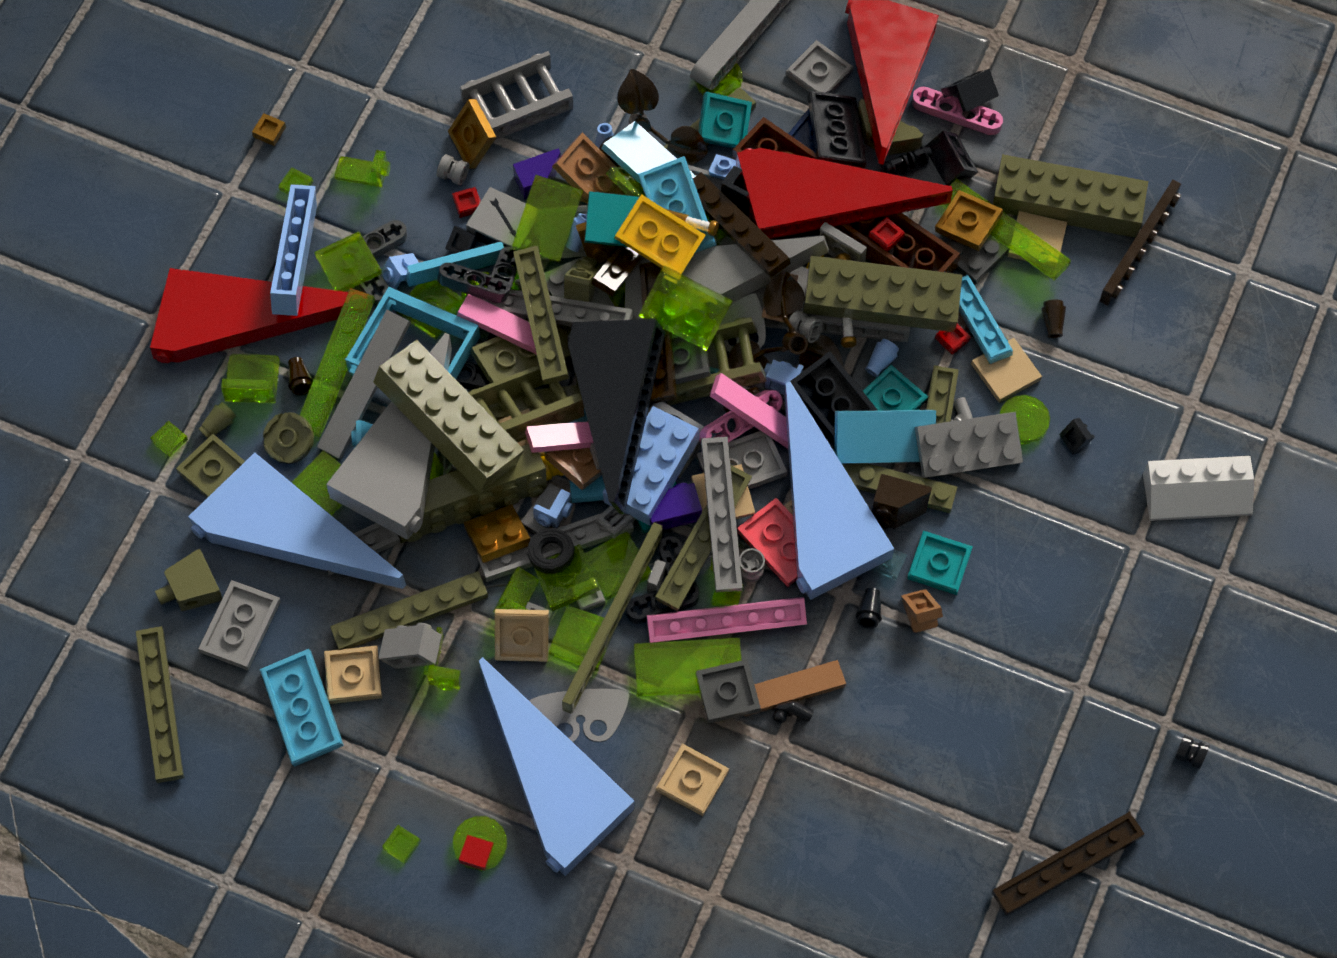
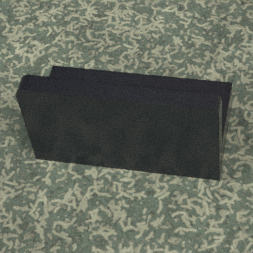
(972, 90)
(951, 157)
(732, 189)

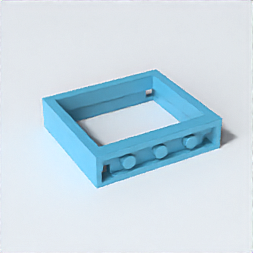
(422, 312)

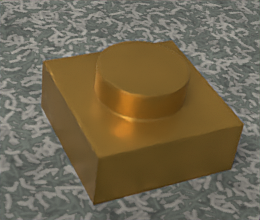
(268, 129)

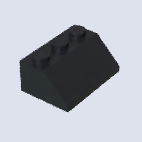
(828, 389)

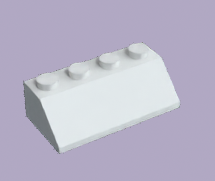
(1199, 488)

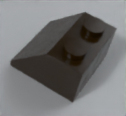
(899, 501)

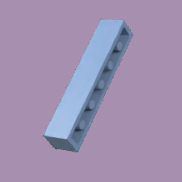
(293, 250)

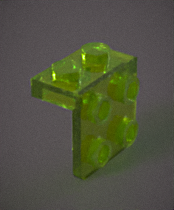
(251, 378)

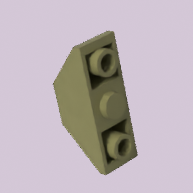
(906, 138)
(579, 278)

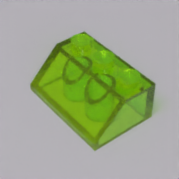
(685, 307)

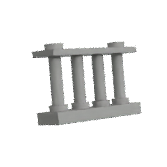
(528, 115)

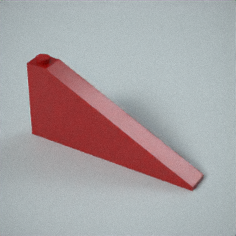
(888, 53)
(801, 192)
(221, 312)

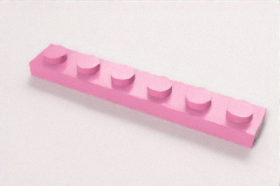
(726, 619)

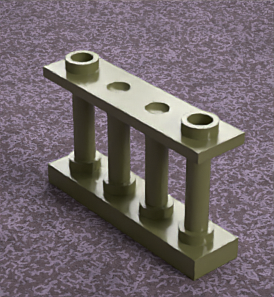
(747, 375)
(560, 412)

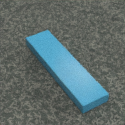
(472, 259)
(982, 323)

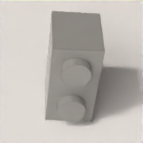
(410, 646)

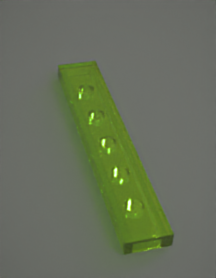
(1022, 240)

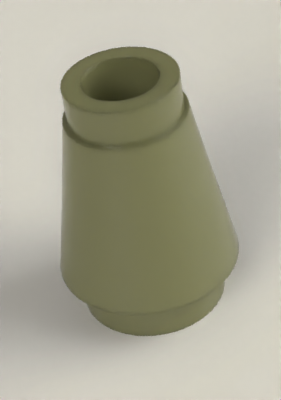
(217, 420)

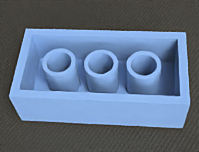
(660, 459)

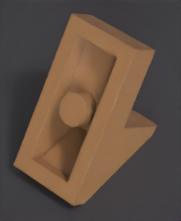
(921, 610)

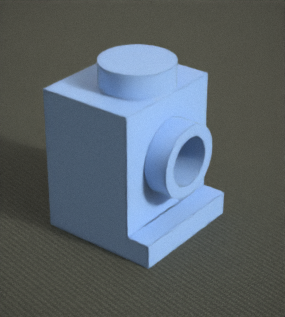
(779, 374)

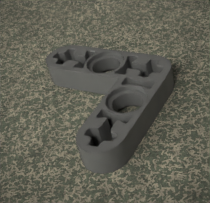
(393, 242)

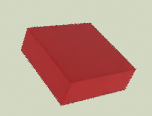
(466, 201)
(887, 234)
(953, 340)
(476, 852)

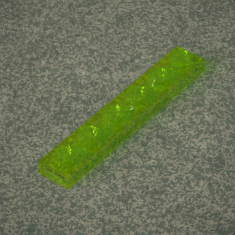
(333, 364)

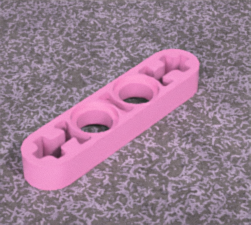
(955, 114)
(742, 425)

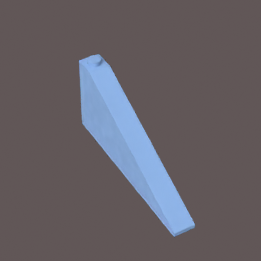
(273, 518)
(831, 520)
(564, 789)

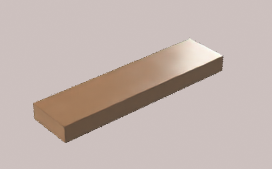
(800, 685)

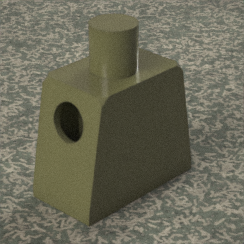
(190, 583)

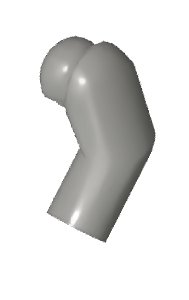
(962, 409)

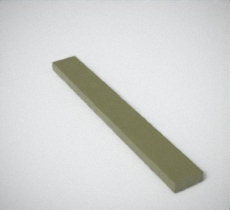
(612, 618)

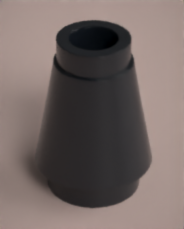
(869, 610)

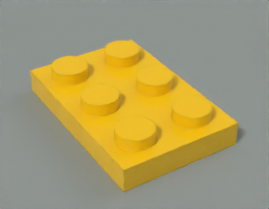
(659, 235)

